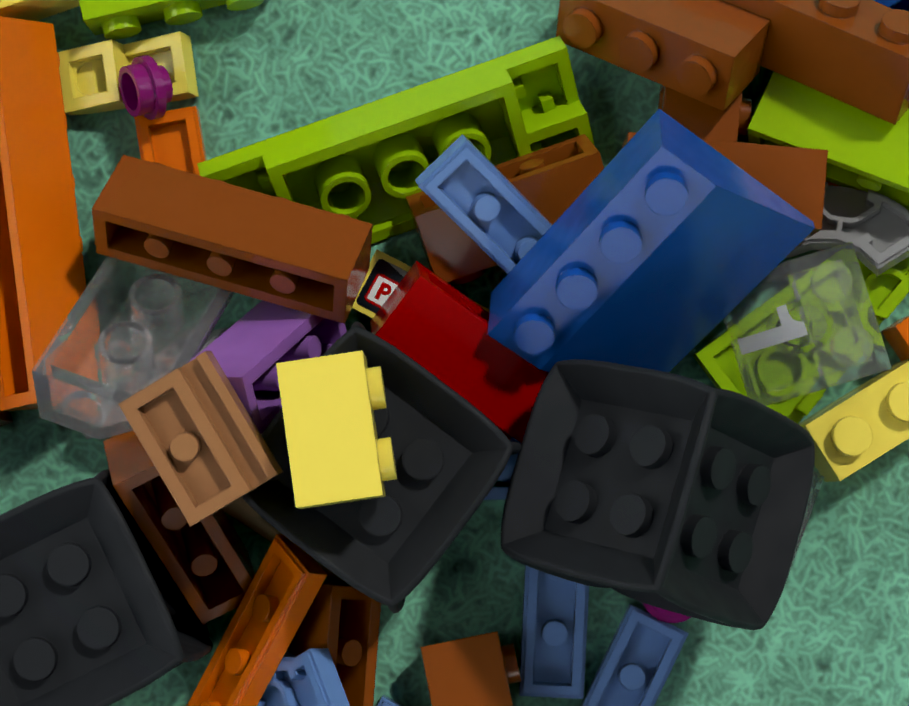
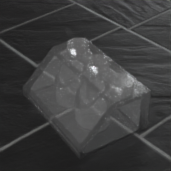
(120, 339)

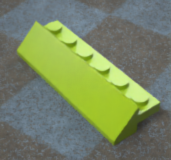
(372, 154)

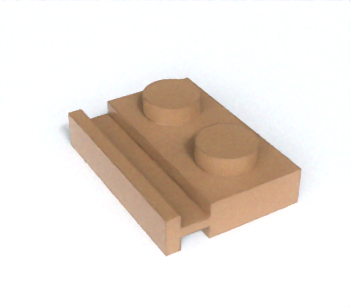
(200, 437)

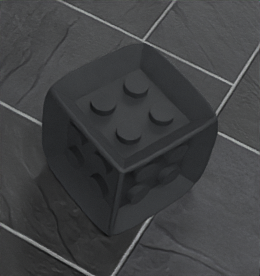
(444, 470)
(659, 491)
(86, 602)

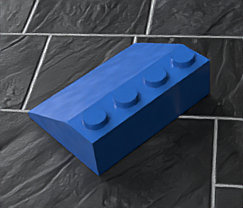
(645, 257)

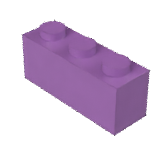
(261, 340)

